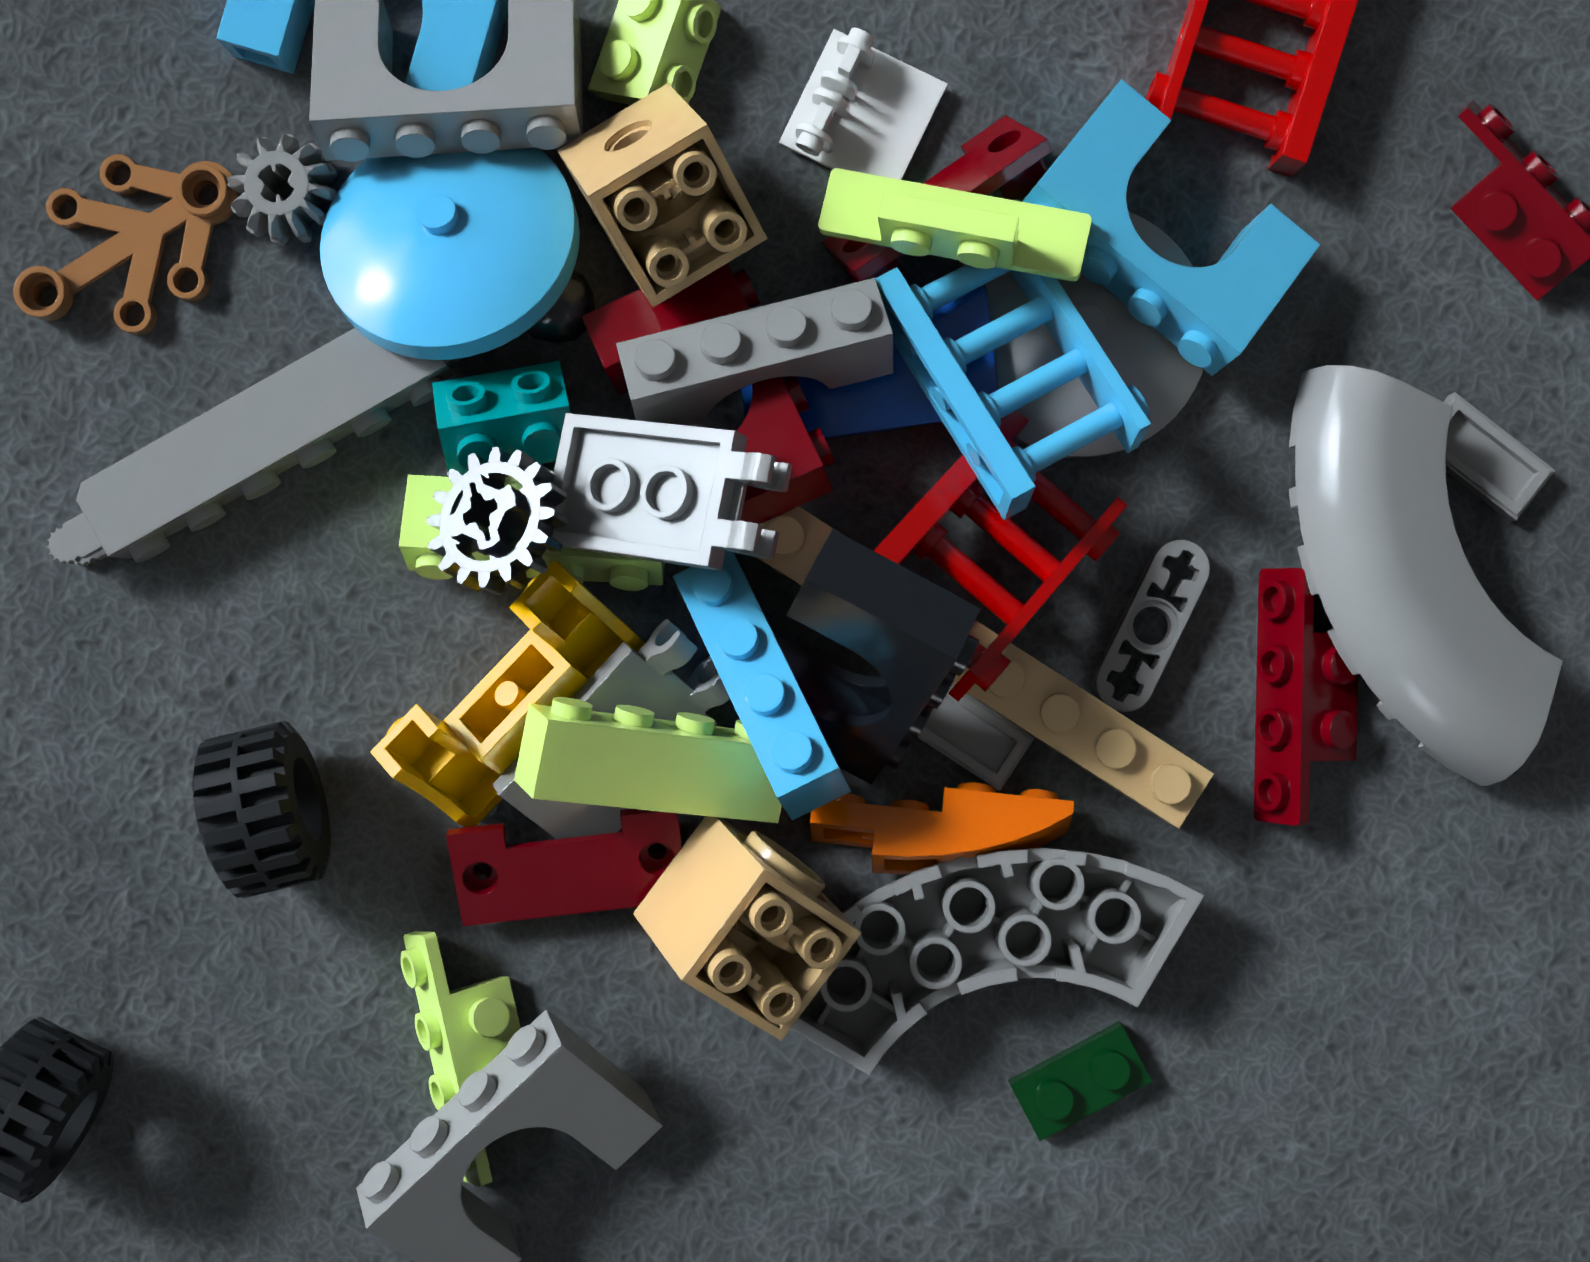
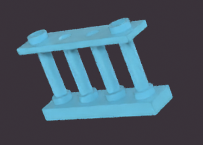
(975, 417)

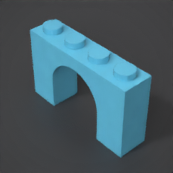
(451, 51)
(1199, 309)

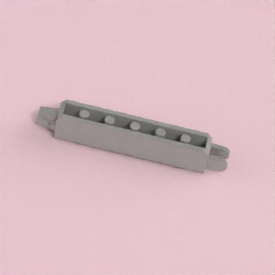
(242, 448)

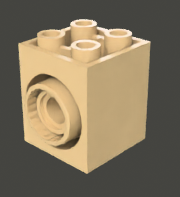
(663, 193)
(746, 924)

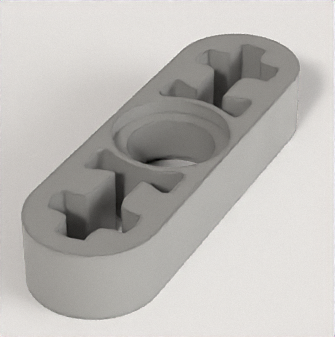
(1157, 576)

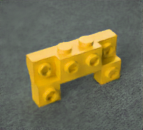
(468, 751)

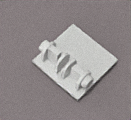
(862, 108)

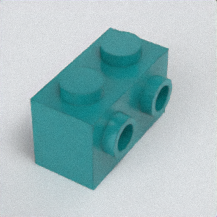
(504, 410)

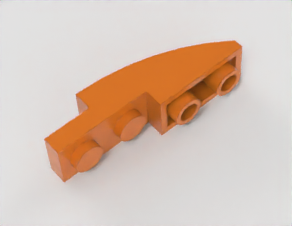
(970, 824)

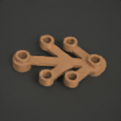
(138, 237)

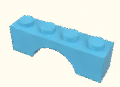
(762, 687)

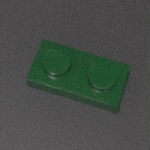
(1079, 1081)

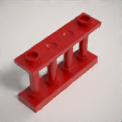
(1306, 73)
(961, 494)

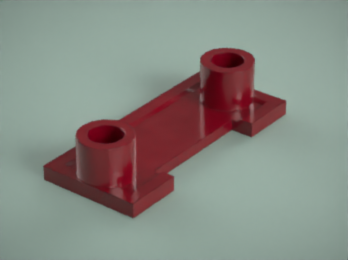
(998, 157)
(560, 873)

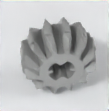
(266, 208)

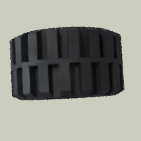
(261, 809)
(47, 1103)

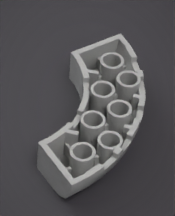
(1398, 578)
(989, 925)

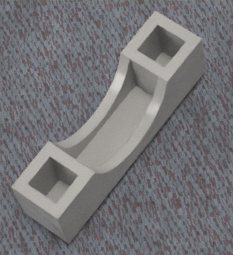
(823, 336)

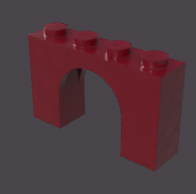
(775, 406)

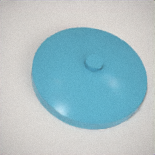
(450, 249)

